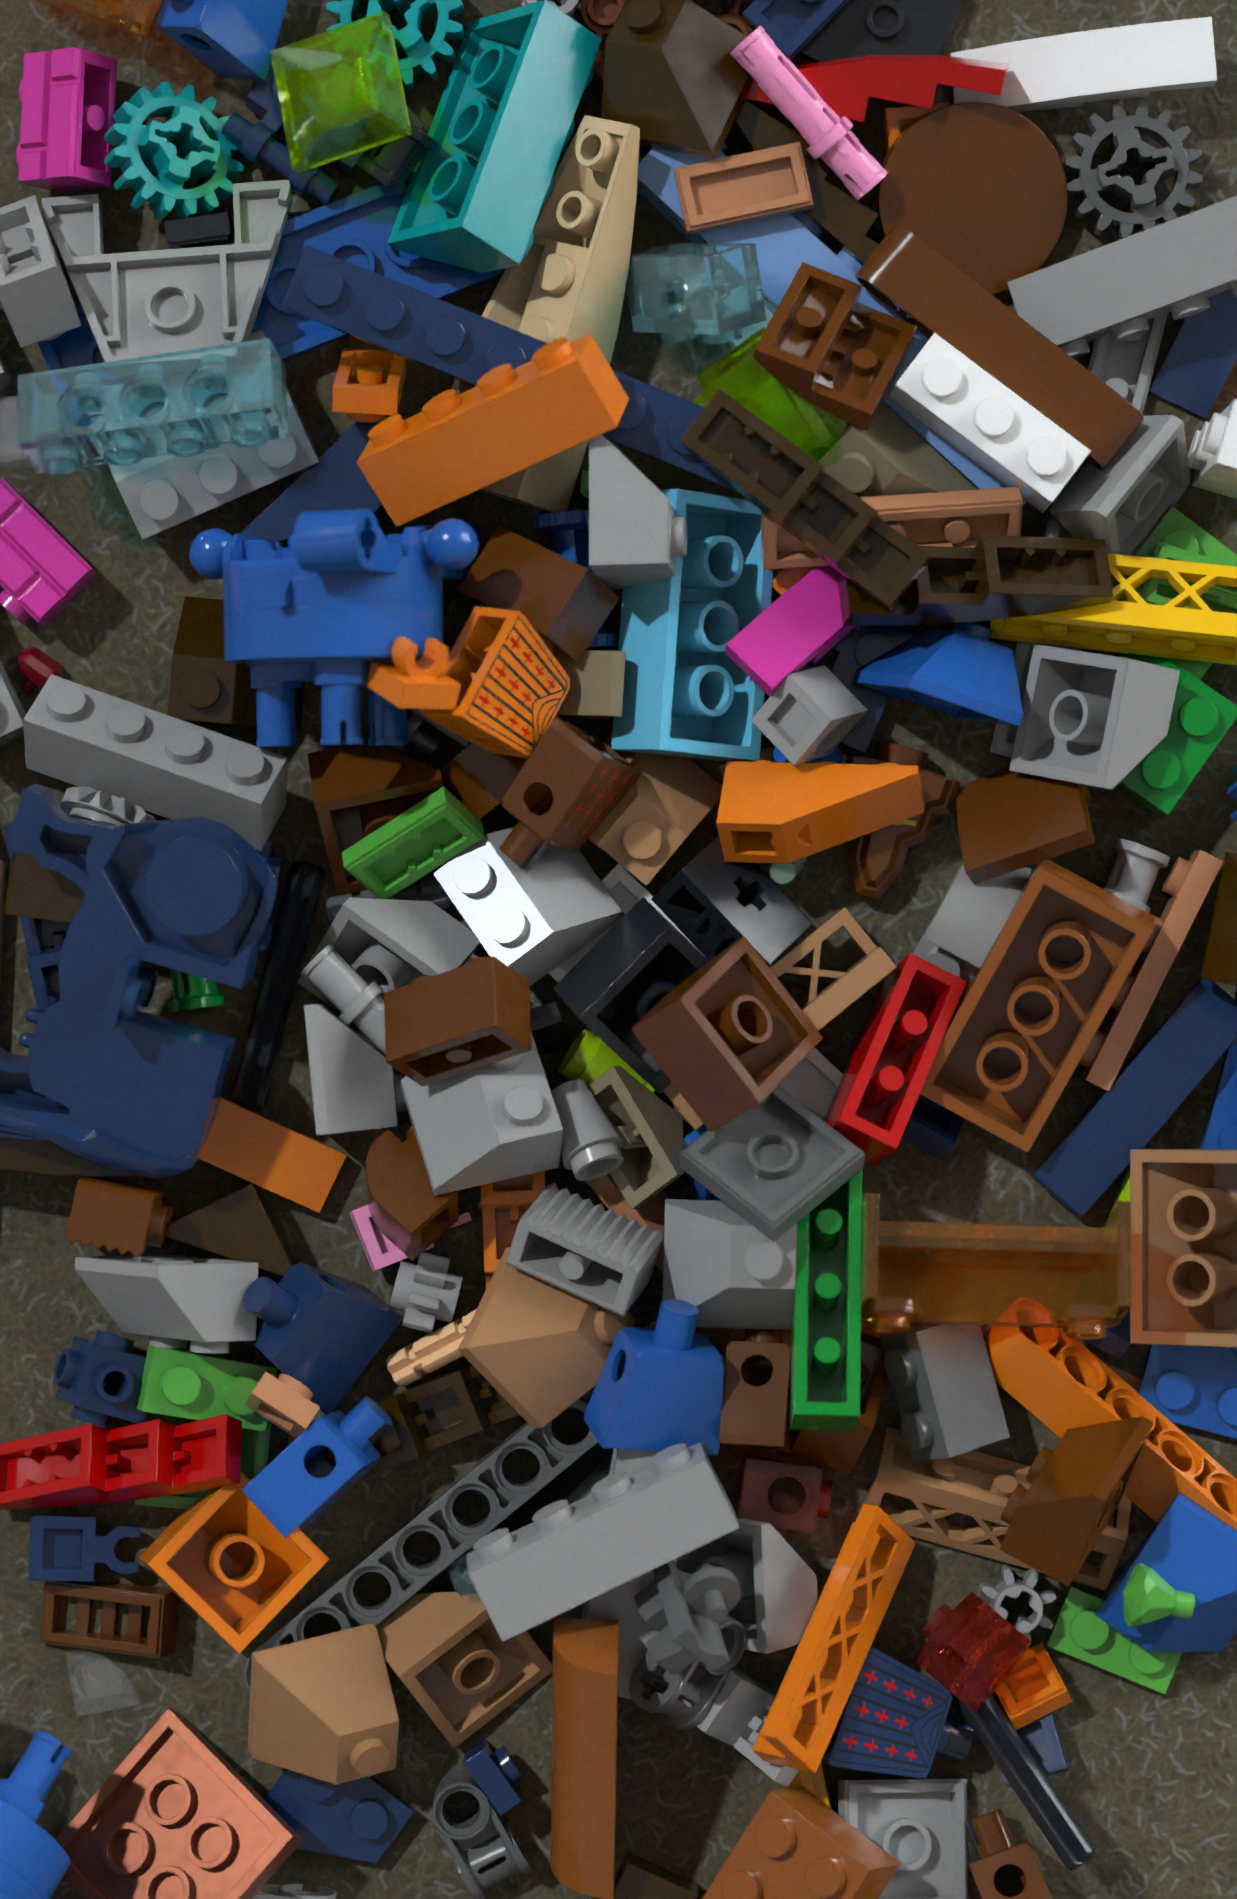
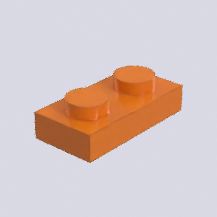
(368, 384)

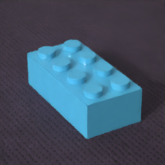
(678, 681)

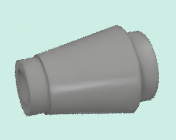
(589, 1138)

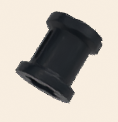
(396, 160)

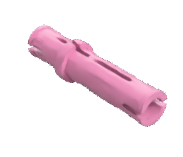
(808, 112)

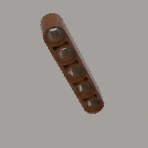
(947, 302)

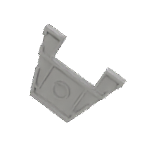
(171, 296)

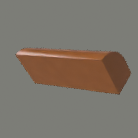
(584, 1754)

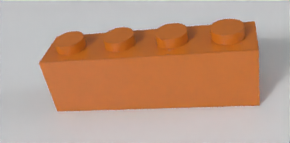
(492, 428)

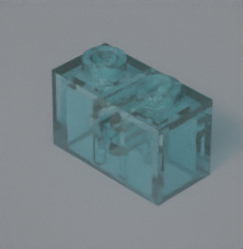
(695, 291)

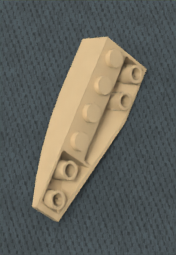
(572, 278)

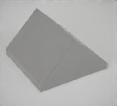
(1133, 490)

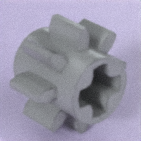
(426, 1292)
(1013, 1587)

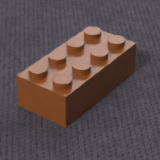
(1036, 1003)
(802, 1852)

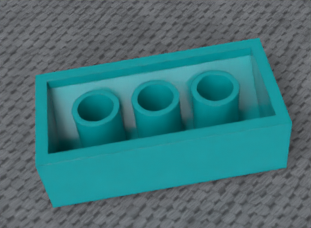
(498, 138)

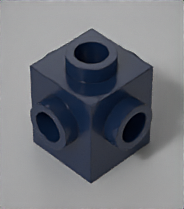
(101, 1379)

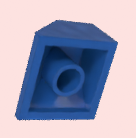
(950, 673)
(1193, 1556)

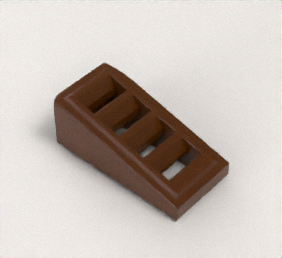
(162, 1622)

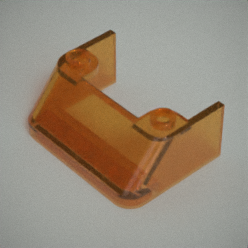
(995, 1274)

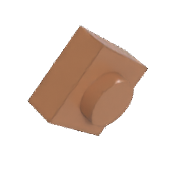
(283, 1403)

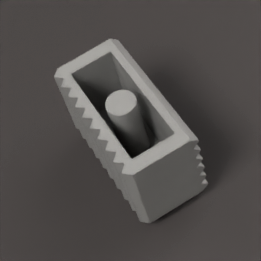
(585, 1249)

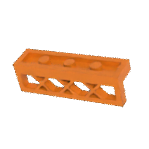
(835, 1642)

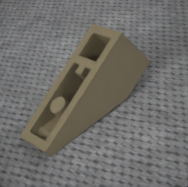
(889, 460)

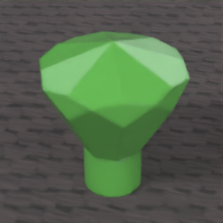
(1152, 1598)

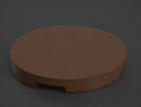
(976, 190)

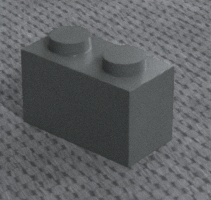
(944, 1390)

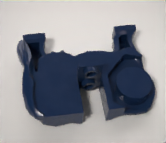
(97, 1069)

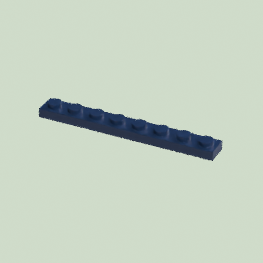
(471, 346)

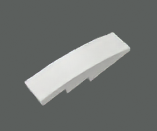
(1099, 65)

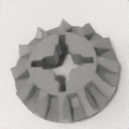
(97, 805)

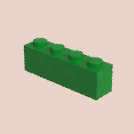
(828, 1314)

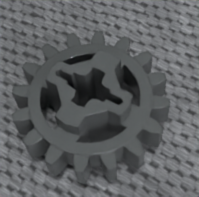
(1126, 144)

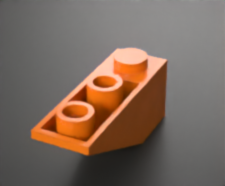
(795, 811)

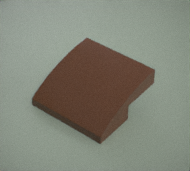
(834, 346)
(1019, 821)

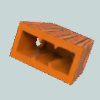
(506, 682)

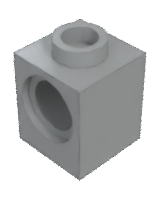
(809, 715)

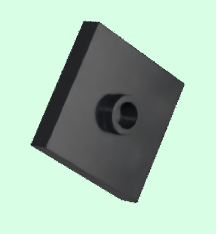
(884, 29)

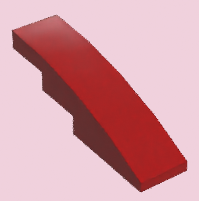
(907, 79)
(120, 1463)

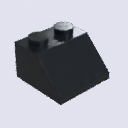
(626, 979)

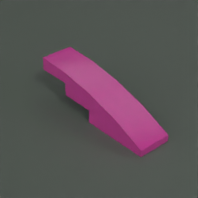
(791, 630)

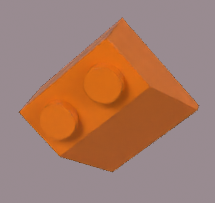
(232, 1563)

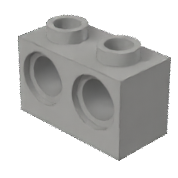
(33, 276)

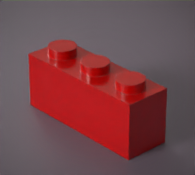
(894, 1056)

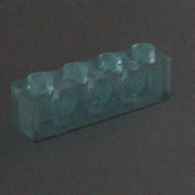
(123, 391)

